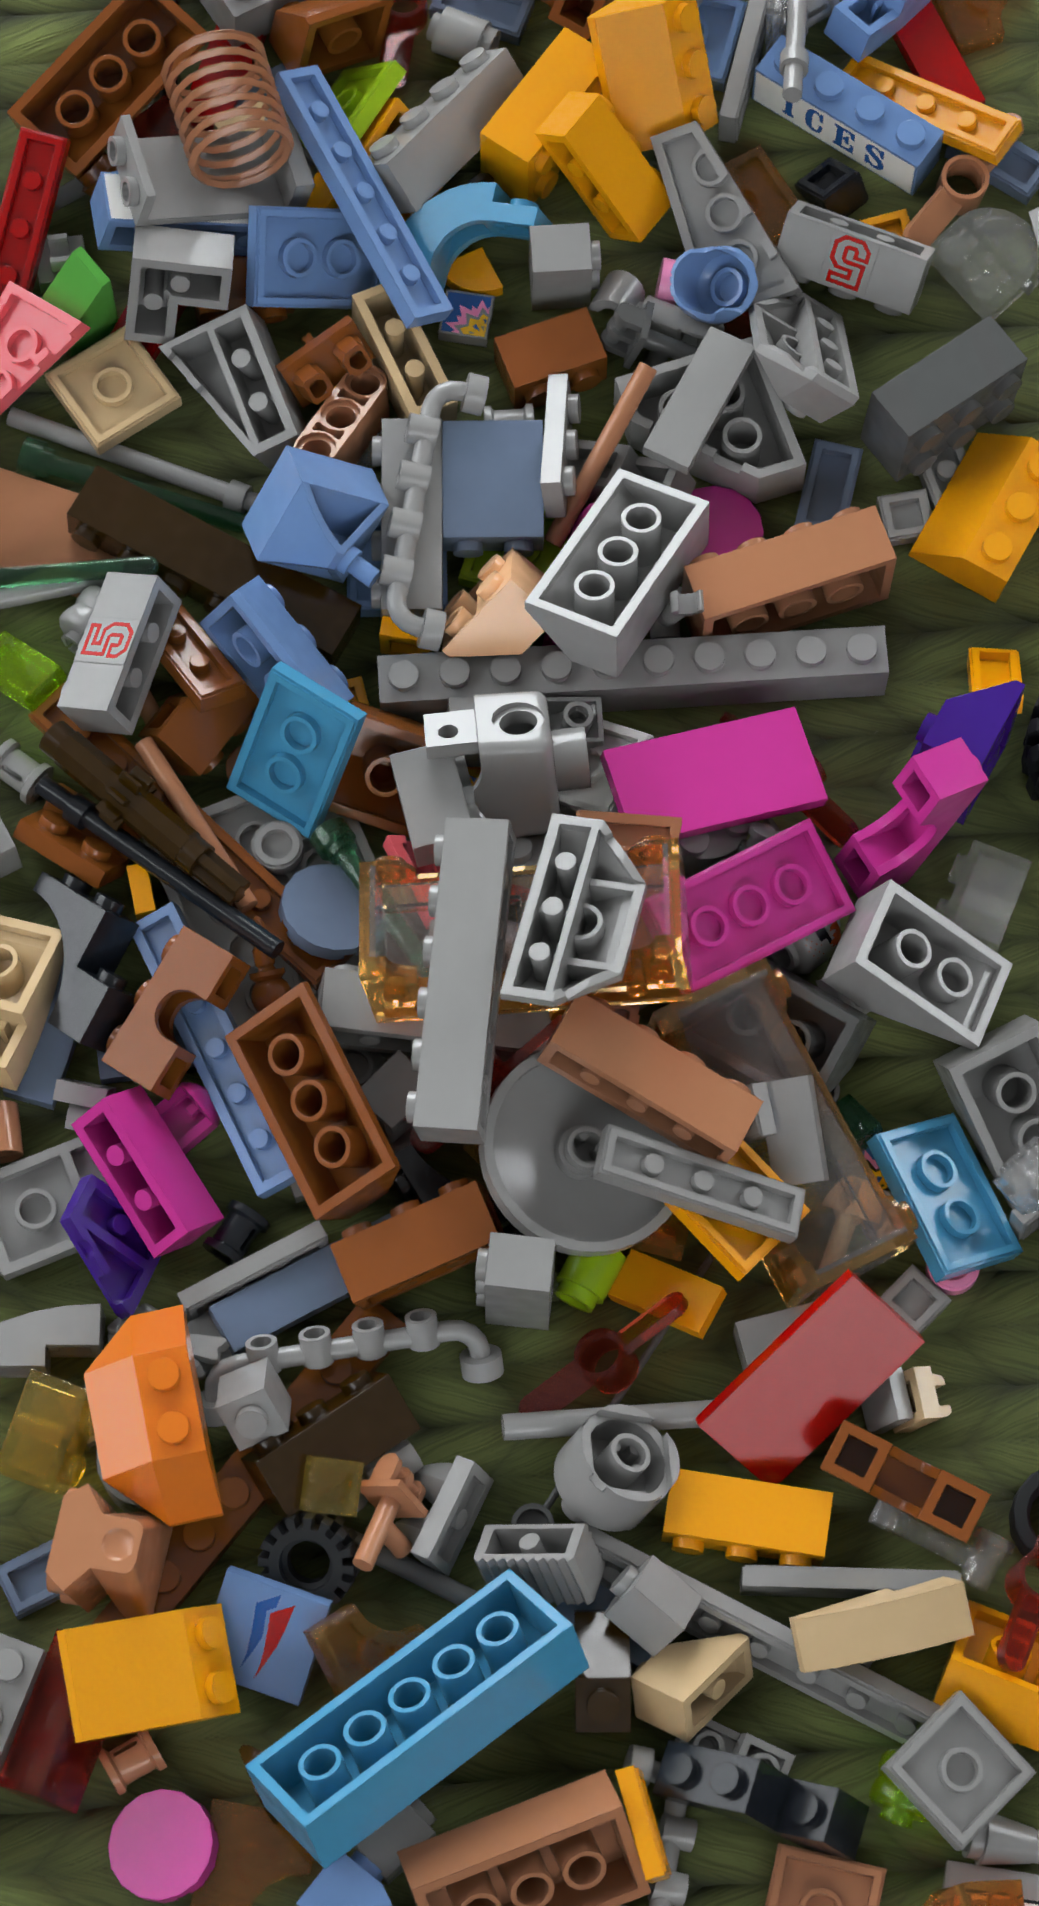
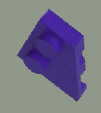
(108, 1244)

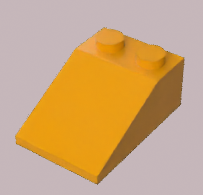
(148, 1672)

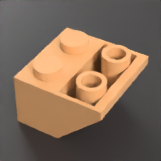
(493, 613)

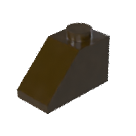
(605, 1687)

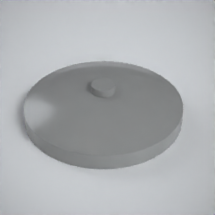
(543, 1162)

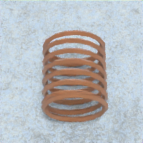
(221, 93)

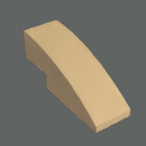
(882, 1625)

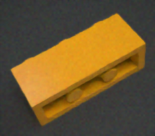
(605, 165)
(747, 1519)

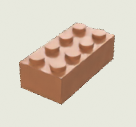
(794, 576)
(541, 1852)

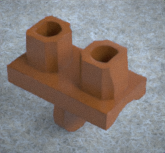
(324, 361)

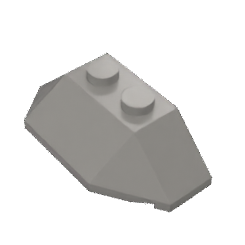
(804, 355)
(575, 916)

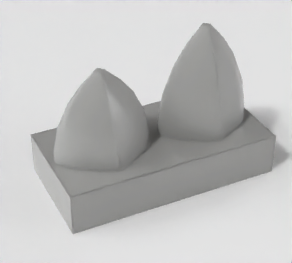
(457, 1497)

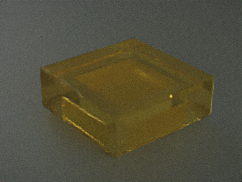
(331, 1486)

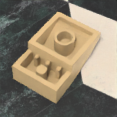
(28, 979)

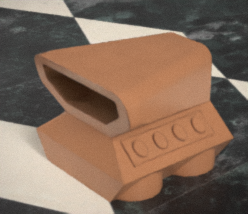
(106, 1554)

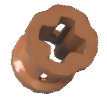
(131, 1760)

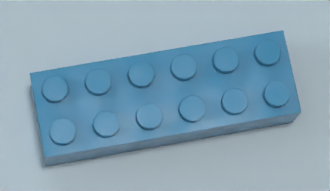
(417, 1717)

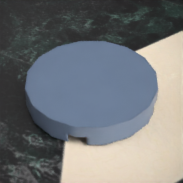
(322, 912)

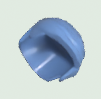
(714, 283)

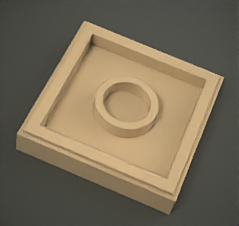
(112, 390)

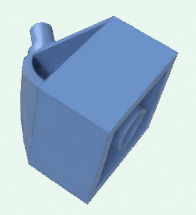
(316, 516)

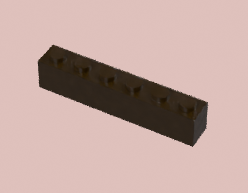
(201, 558)

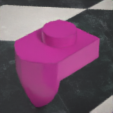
(189, 1114)

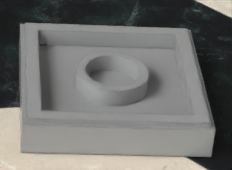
(958, 1770)

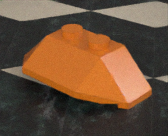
(153, 1419)

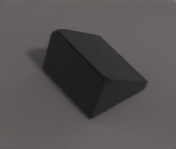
(833, 187)

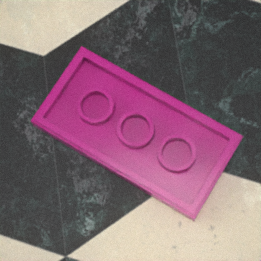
(718, 773)
(761, 902)

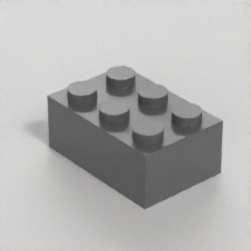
(943, 399)

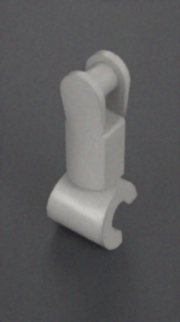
(666, 318)

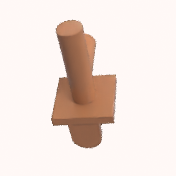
(393, 1496)

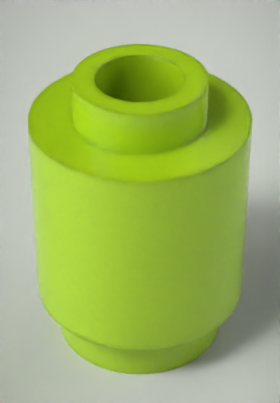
(588, 1279)

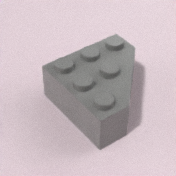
(751, 442)

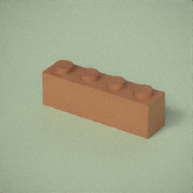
(650, 1079)

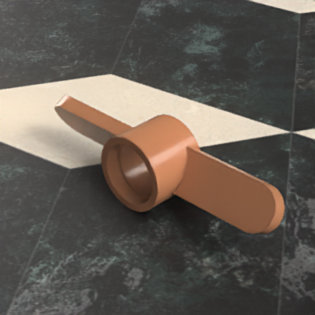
(948, 203)

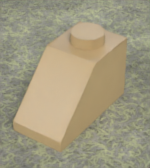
(691, 1682)

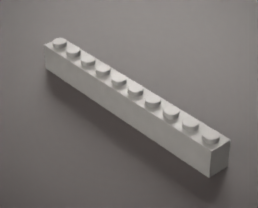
(657, 674)

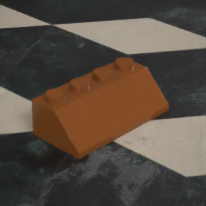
(106, 75)
(314, 1105)

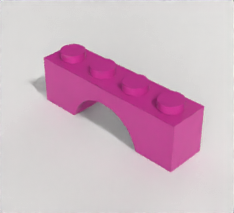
(934, 794)

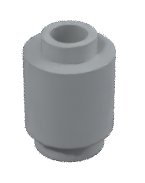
(458, 33)

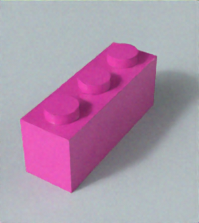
(147, 1171)

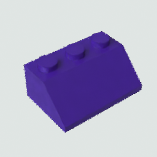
(982, 721)

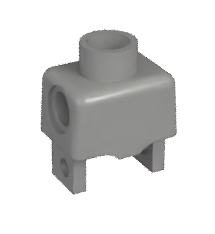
(518, 755)

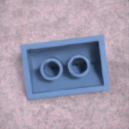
(259, 632)

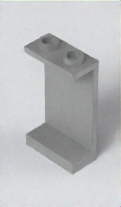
(163, 191)

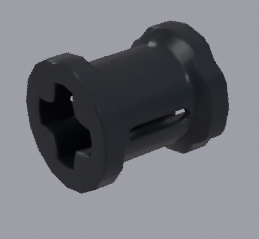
(236, 1233)

